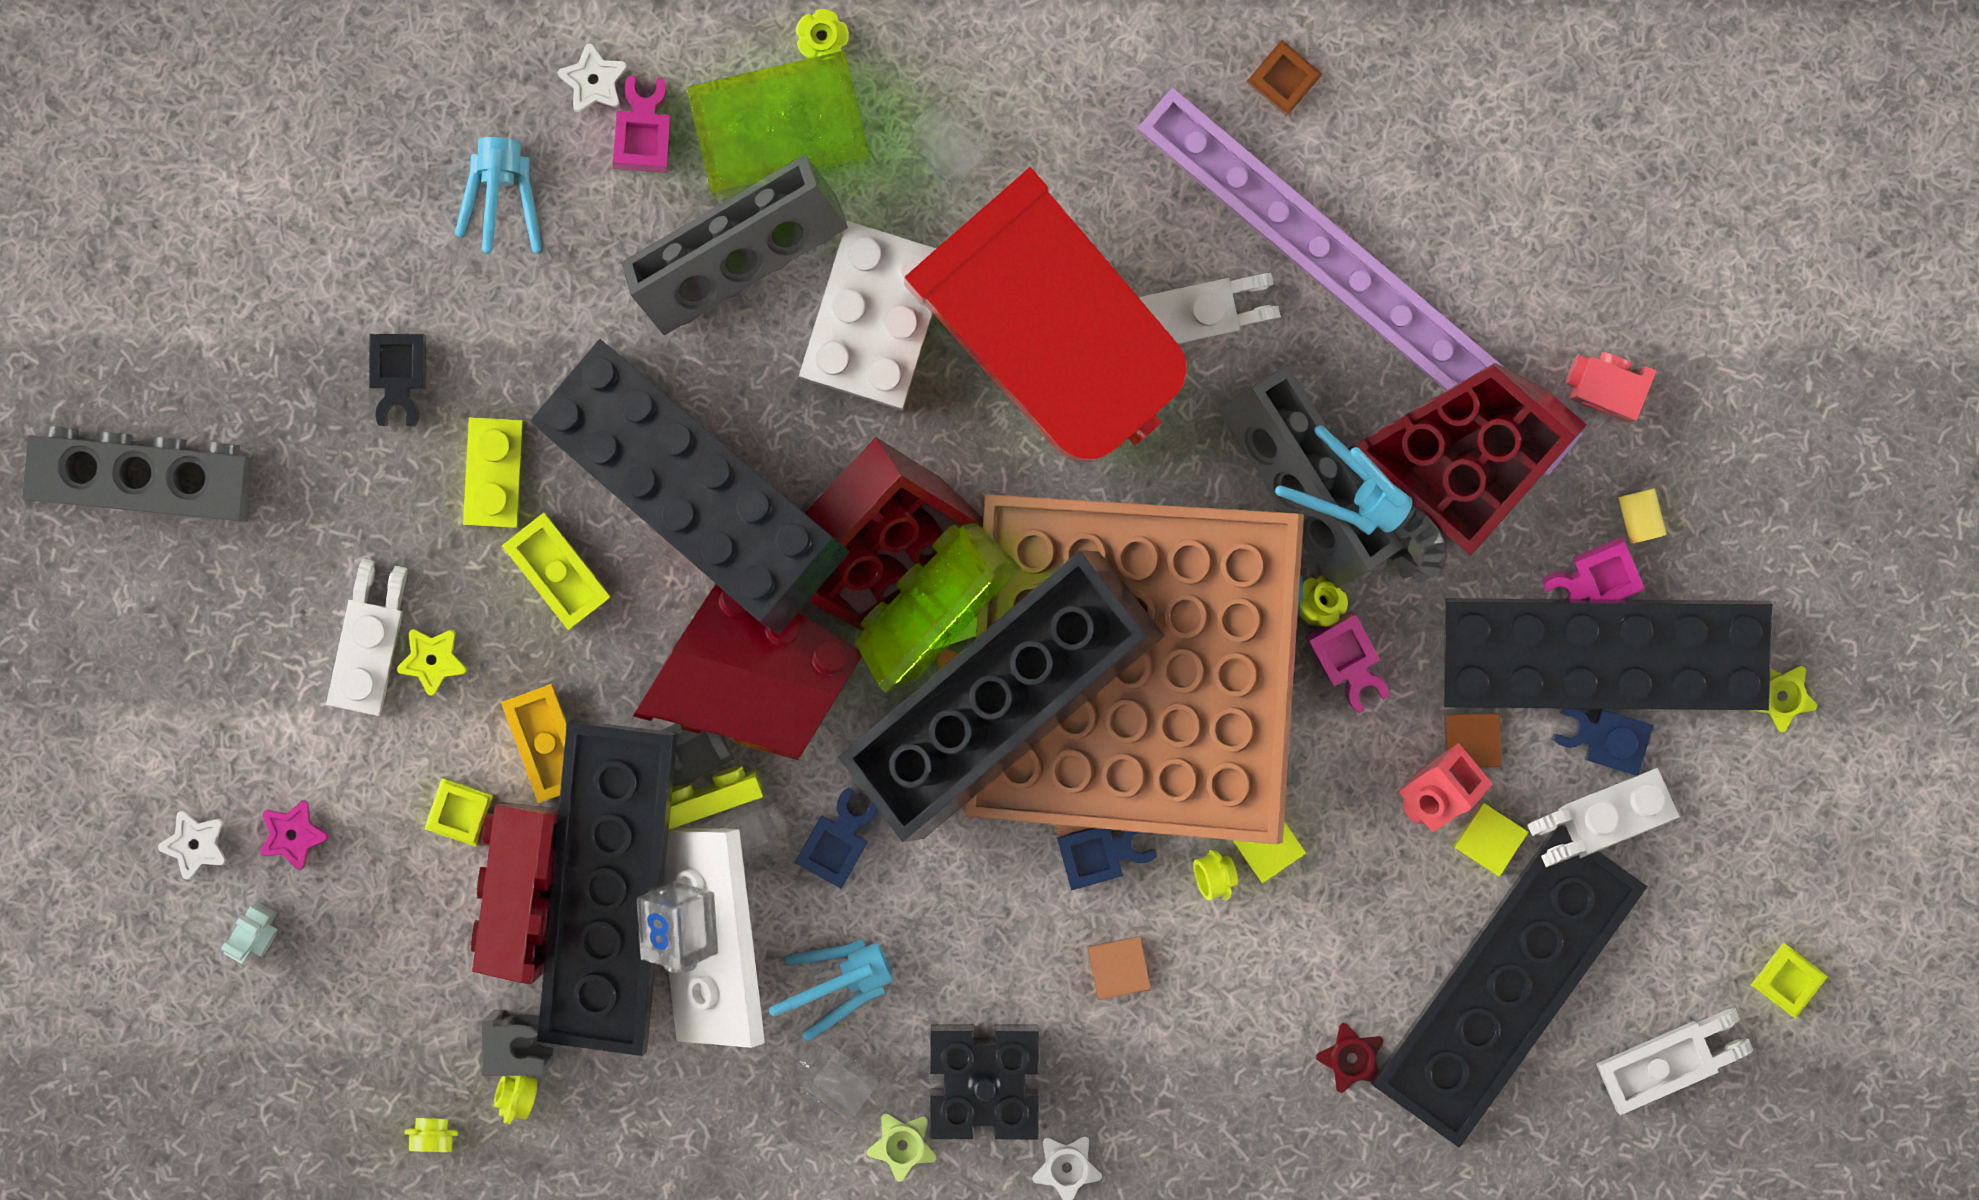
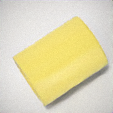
(1642, 516)

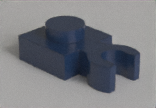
(1612, 740)
(834, 845)
(1095, 855)

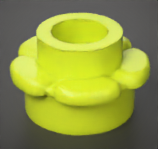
(825, 21)
(1313, 610)
(1215, 875)
(431, 1135)

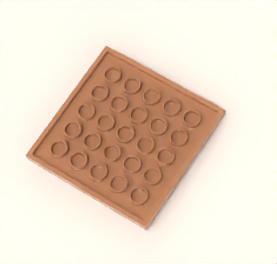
(1201, 719)

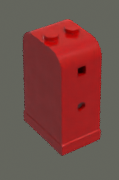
(1052, 322)

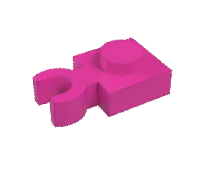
(642, 135)
(1601, 574)
(1345, 655)

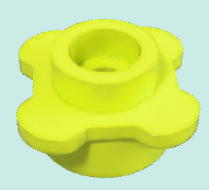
(515, 1097)

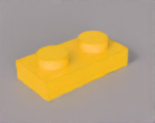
(539, 733)

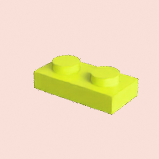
(493, 472)
(556, 571)
(730, 789)

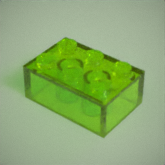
(773, 117)

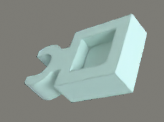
(251, 934)

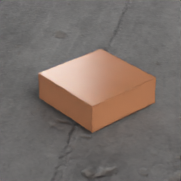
(1118, 967)

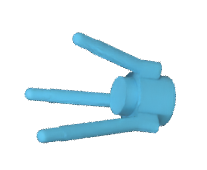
(496, 166)
(1378, 499)
(863, 971)

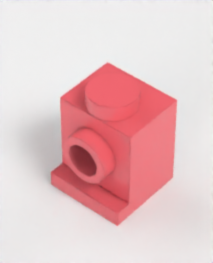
(1609, 385)
(1435, 794)

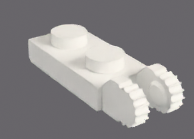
(1209, 308)
(367, 644)
(1609, 816)
(1669, 1062)

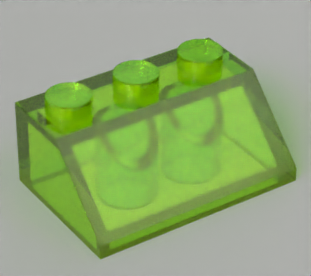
(933, 605)

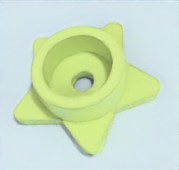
(902, 1160)

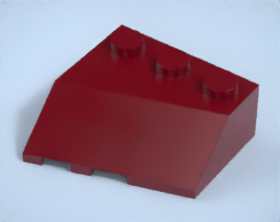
(1474, 450)
(888, 519)
(748, 680)
(515, 892)

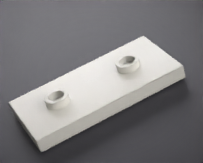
(721, 995)

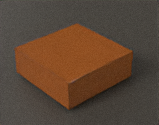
(1284, 78)
(1477, 735)

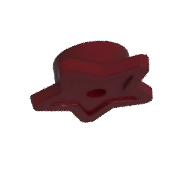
(1336, 1057)

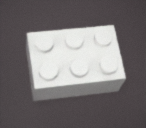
(868, 320)

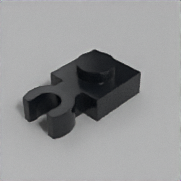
(397, 366)

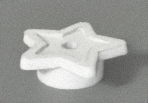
(604, 90)
(205, 833)
(1058, 1154)

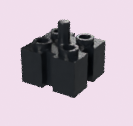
(984, 1081)

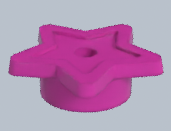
(299, 821)

